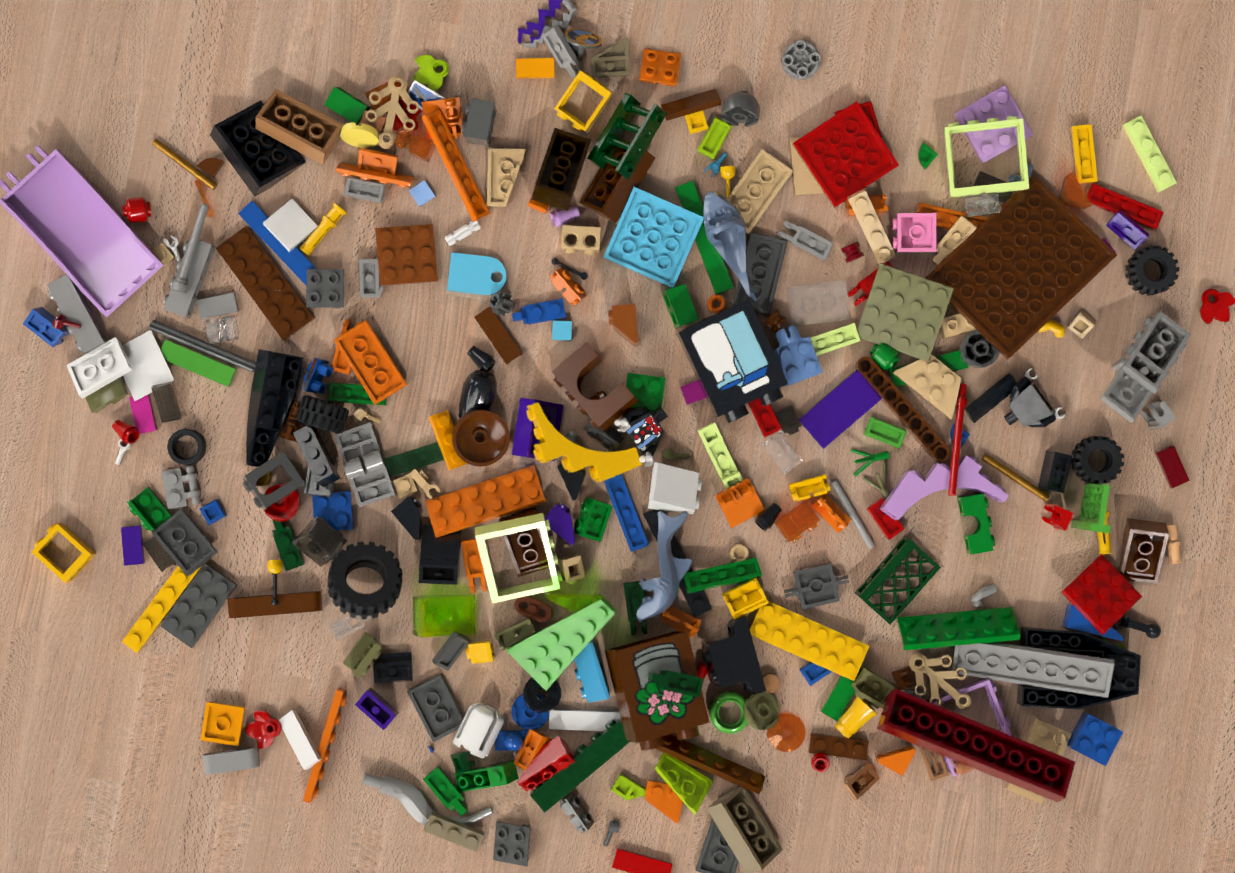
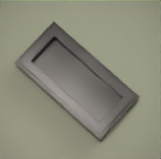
(451, 650)

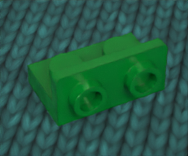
(149, 509)
(592, 519)

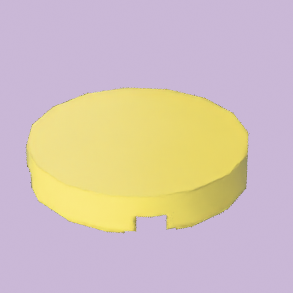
(359, 136)

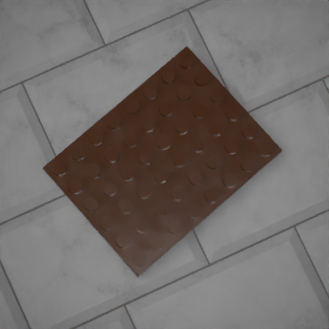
(1022, 267)

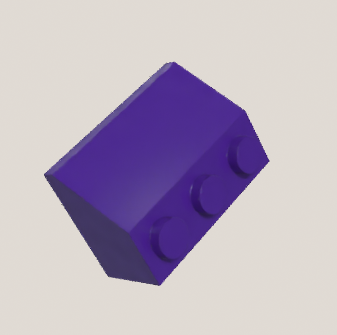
(524, 434)

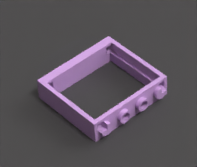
(996, 705)

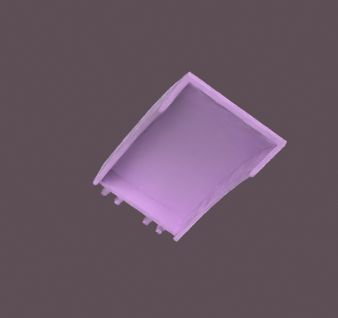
(80, 230)

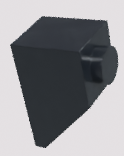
(410, 516)

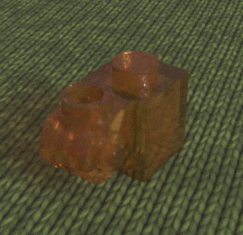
(418, 145)

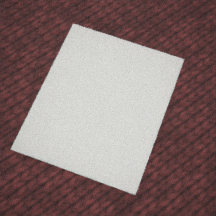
(147, 365)

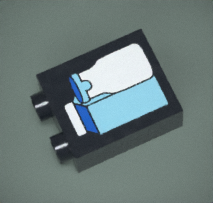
(733, 361)

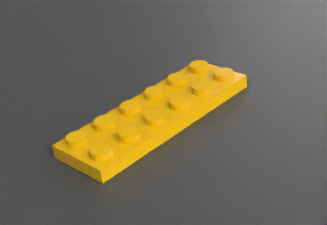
(809, 640)

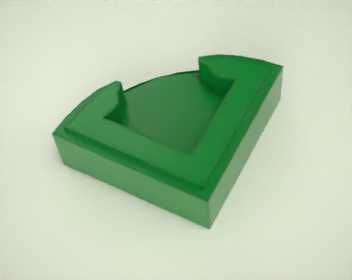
(926, 155)

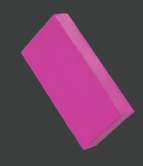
(143, 414)

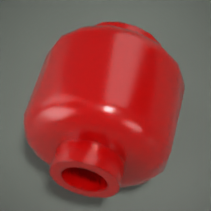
(136, 210)

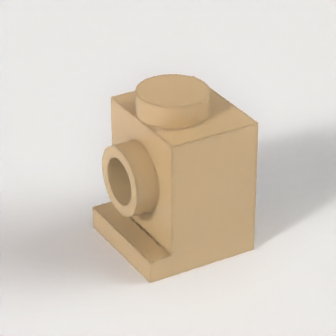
(577, 568)

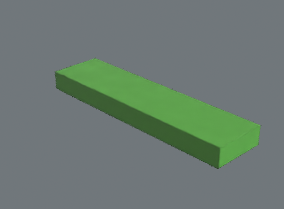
(197, 363)

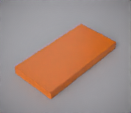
(370, 362)

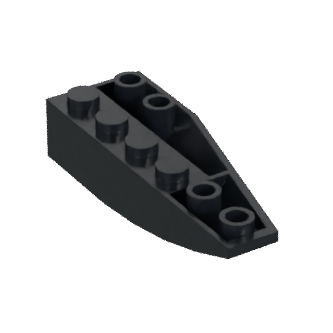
(273, 377)

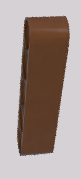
(262, 605)

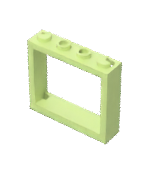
(991, 124)
(509, 527)

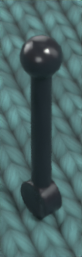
(583, 275)

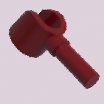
(60, 321)

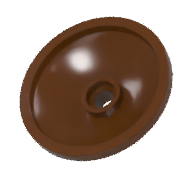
(481, 450)

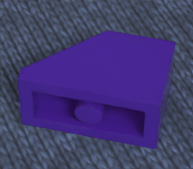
(561, 522)

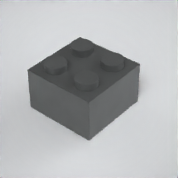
(479, 122)

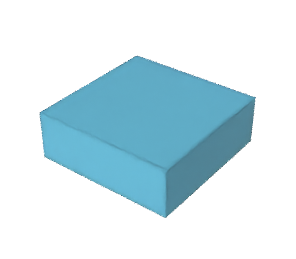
(562, 330)

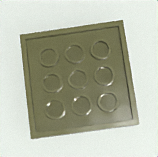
(905, 311)

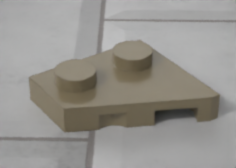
(612, 61)

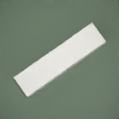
(581, 719)

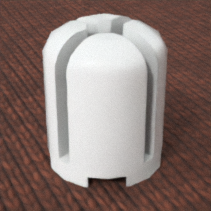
(479, 729)

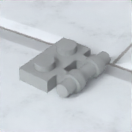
(175, 487)

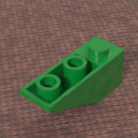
(487, 776)

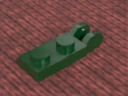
(633, 597)

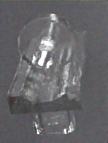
(982, 204)

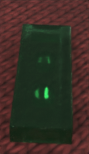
(414, 459)

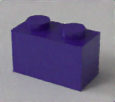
(376, 708)

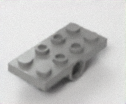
(365, 464)

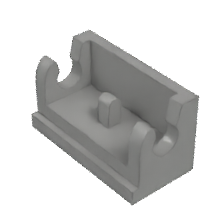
(1160, 415)

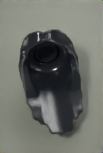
(477, 392)

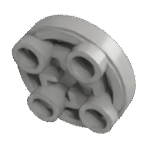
(800, 60)

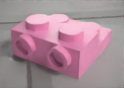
(914, 232)

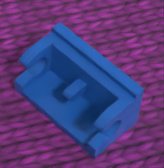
(41, 322)

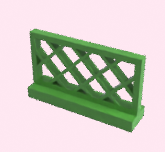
(1093, 509)

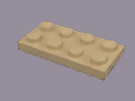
(759, 187)
(1046, 737)

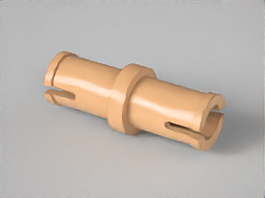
(1173, 545)

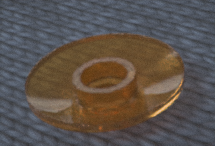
(797, 733)

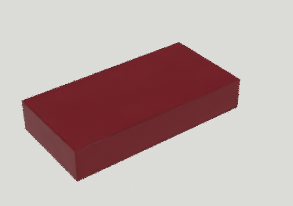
(1172, 467)

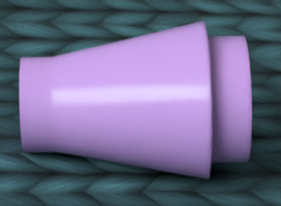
(561, 217)

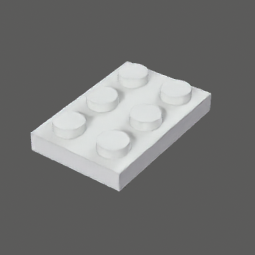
(99, 367)

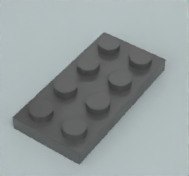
(198, 605)

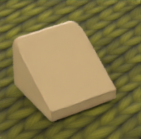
(1082, 324)

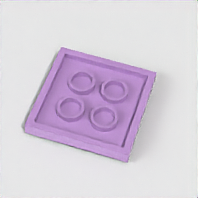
(993, 142)

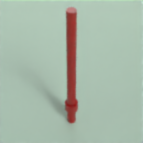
(961, 403)

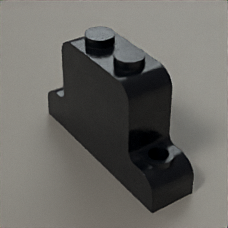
(734, 658)

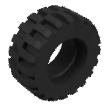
(370, 557)

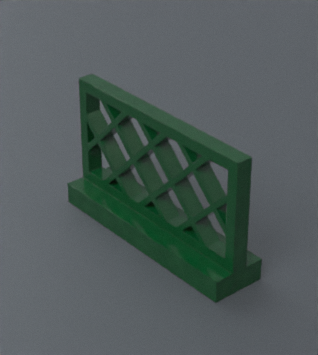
(883, 572)

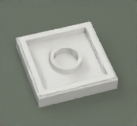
(290, 225)

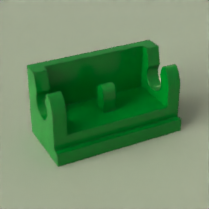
(346, 105)
(680, 306)

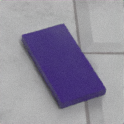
(839, 409)

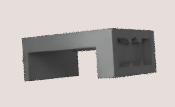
(267, 500)

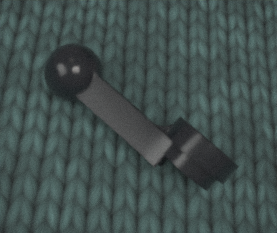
(1152, 630)

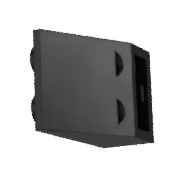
(439, 557)

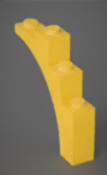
(554, 445)

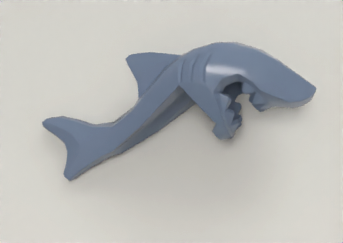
(727, 233)
(671, 569)

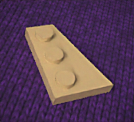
(502, 174)

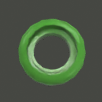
(717, 702)

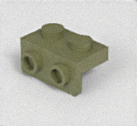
(362, 654)
(872, 687)

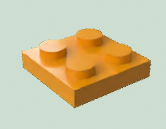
(222, 723)

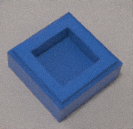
(213, 512)

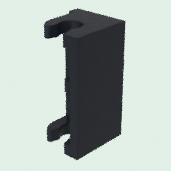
(1055, 471)

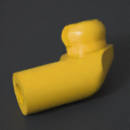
(1054, 326)

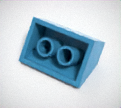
(591, 675)

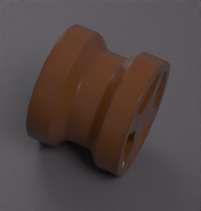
(775, 320)

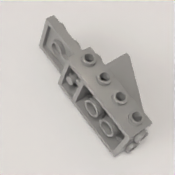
(1145, 365)

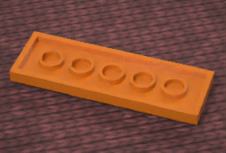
(485, 501)

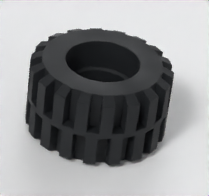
(1167, 268)
(322, 414)
(1112, 454)

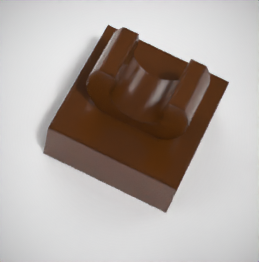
(903, 678)

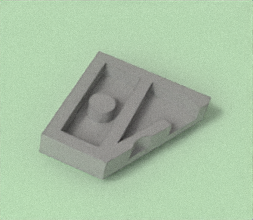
(369, 279)

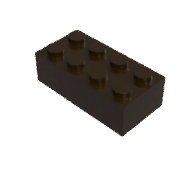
(561, 169)

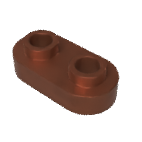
(533, 608)

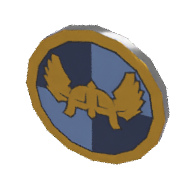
(581, 39)

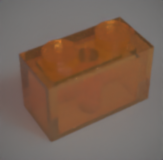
(796, 522)

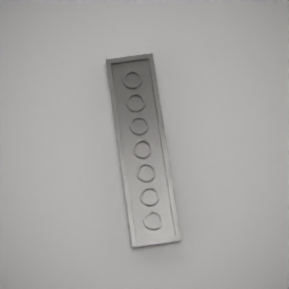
(1035, 667)

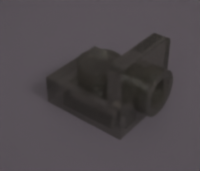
(788, 420)

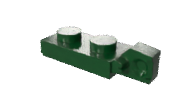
(288, 552)
(678, 682)

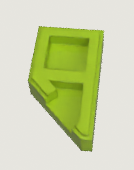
(627, 788)

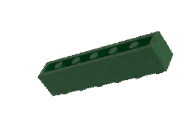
(587, 760)

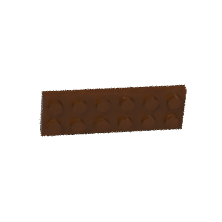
(265, 283)

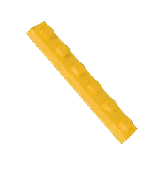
(158, 609)

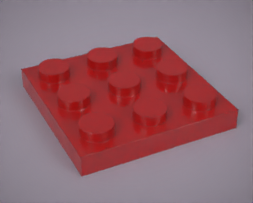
(1101, 594)

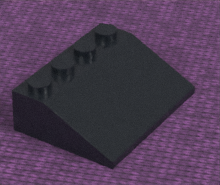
(253, 154)

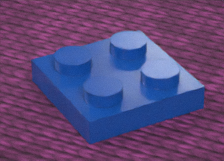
(335, 510)

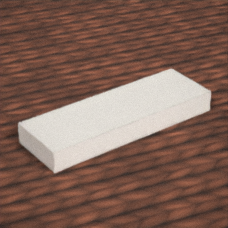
(299, 740)

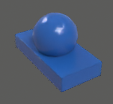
(510, 739)

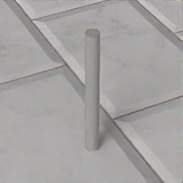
(852, 513)

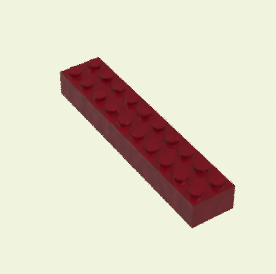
(976, 745)

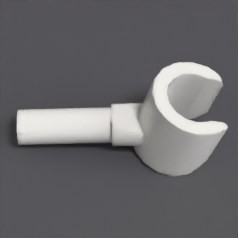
(173, 246)
(122, 450)

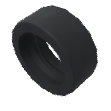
(171, 446)

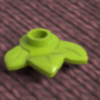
(427, 73)

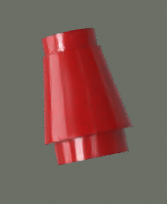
(126, 432)

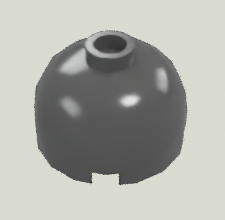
(741, 108)
(977, 350)

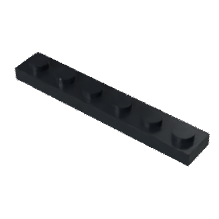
(697, 600)

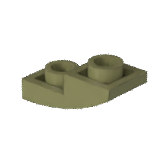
(108, 394)

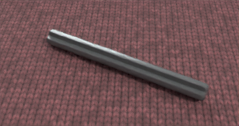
(202, 345)

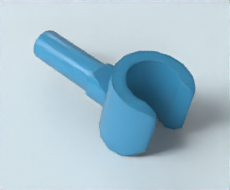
(715, 166)

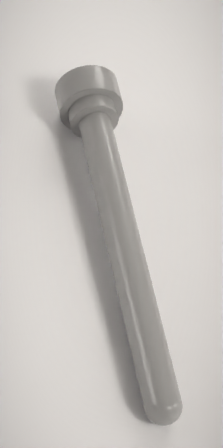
(180, 284)

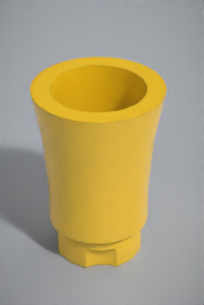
(855, 717)

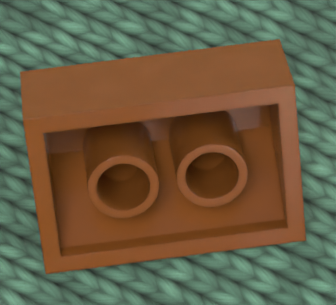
(625, 322)

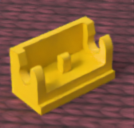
(745, 598)

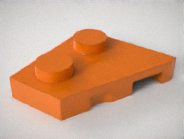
(664, 799)

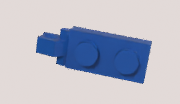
(541, 312)

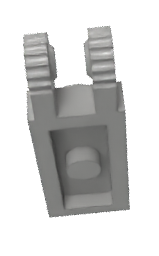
(807, 241)

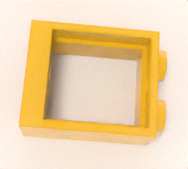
(595, 85)
(80, 562)

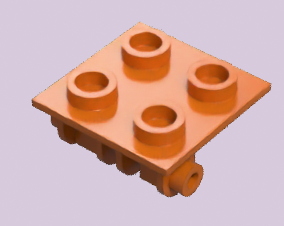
(660, 67)
(451, 112)
(739, 502)

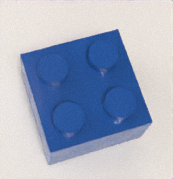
(1094, 738)

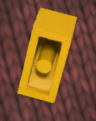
(481, 651)

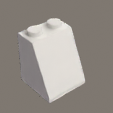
(674, 489)

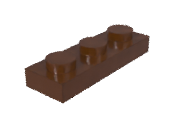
(838, 746)

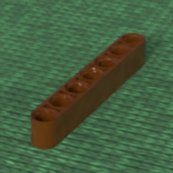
(911, 412)

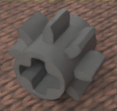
(501, 303)

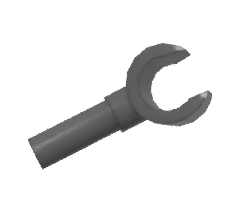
(613, 827)

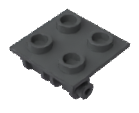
(325, 288)
(512, 843)

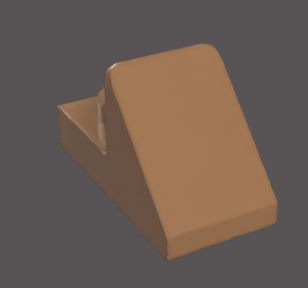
(861, 781)

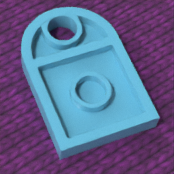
(474, 273)

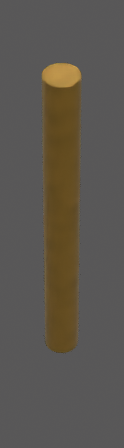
(183, 163)
(1015, 477)

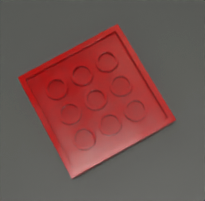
(845, 154)

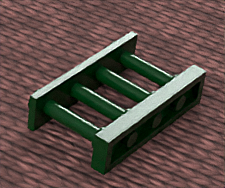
(615, 129)

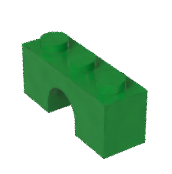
(981, 538)

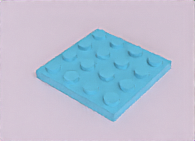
(653, 237)

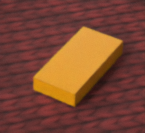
(535, 68)

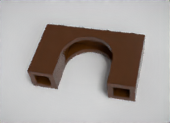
(602, 411)

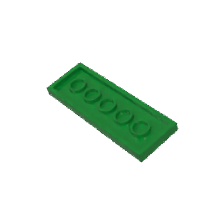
(958, 628)

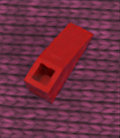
(548, 761)

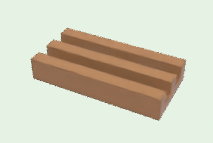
(938, 775)

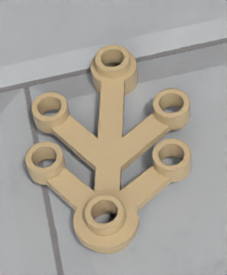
(392, 108)
(937, 678)

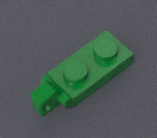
(445, 790)

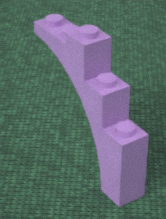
(912, 488)

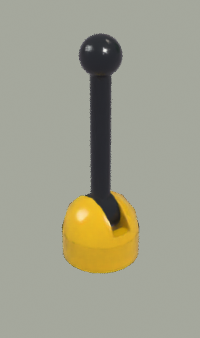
(275, 568)

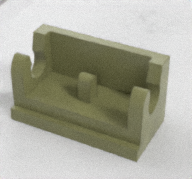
(515, 633)

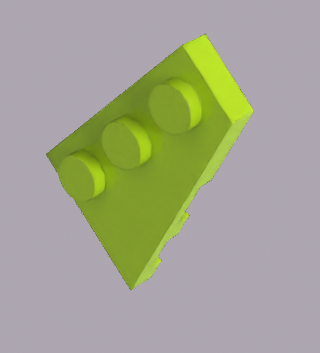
(684, 781)

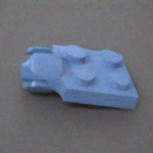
(796, 355)

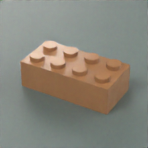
(298, 126)

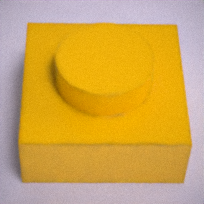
(696, 122)

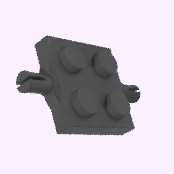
(816, 586)

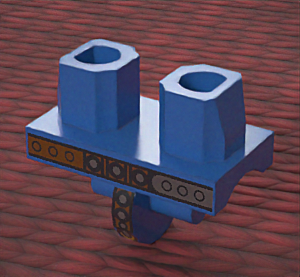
(315, 374)

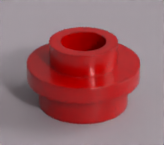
(820, 767)

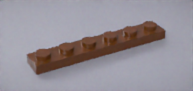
(712, 763)

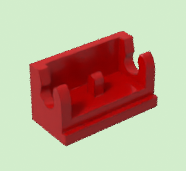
(1060, 517)

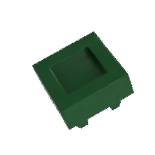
(460, 761)

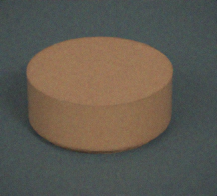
(771, 683)

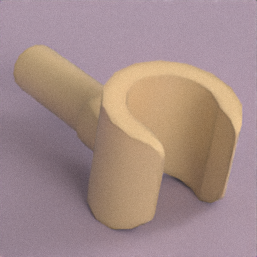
(361, 413)

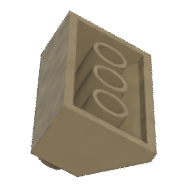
(745, 829)

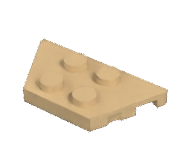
(933, 383)

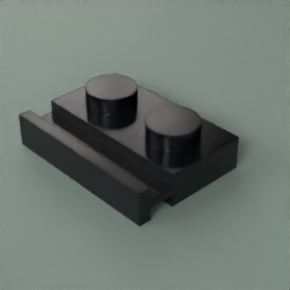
(393, 668)

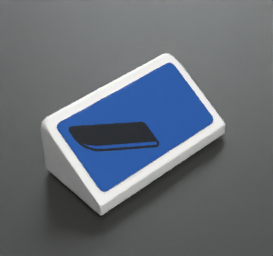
(421, 93)

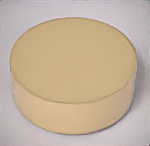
(739, 552)

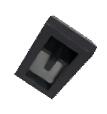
(572, 480)

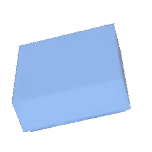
(421, 193)

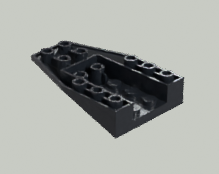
(1124, 677)

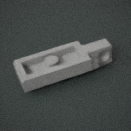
(562, 51)

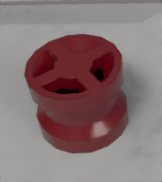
(852, 252)

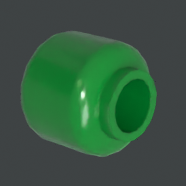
(884, 356)

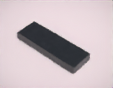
(990, 398)

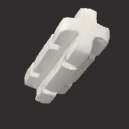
(462, 232)

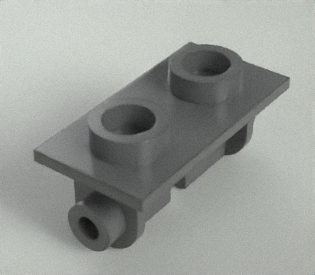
(609, 439)
(572, 805)

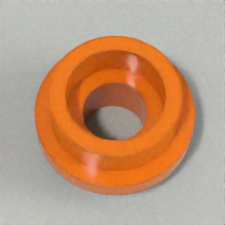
(716, 297)

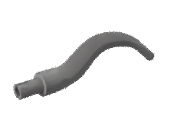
(413, 799)

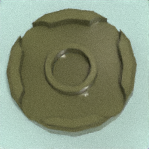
(761, 710)

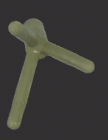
(883, 484)

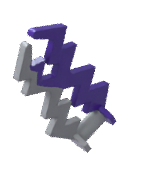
(541, 27)

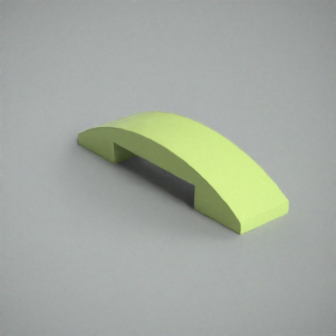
(720, 455)

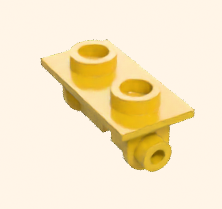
(802, 489)

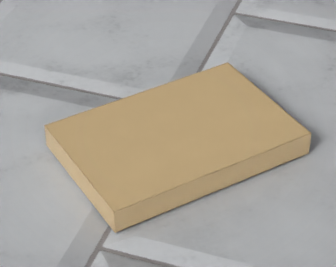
(803, 180)

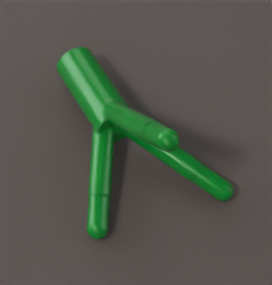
(870, 458)

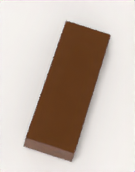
(691, 104)
(498, 335)

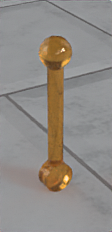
(209, 213)

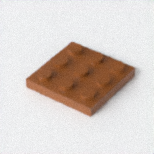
(406, 255)

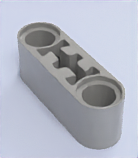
(231, 760)

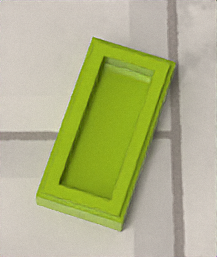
(714, 138)

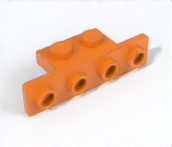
(376, 166)

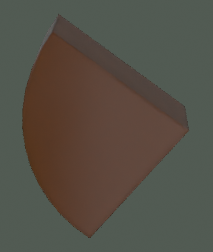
(211, 166)

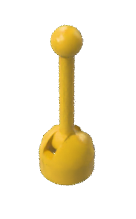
(727, 173)

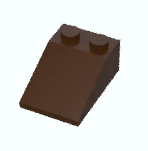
(526, 547)
(1143, 550)

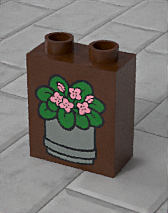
(645, 708)

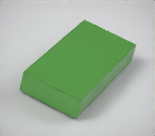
(885, 432)

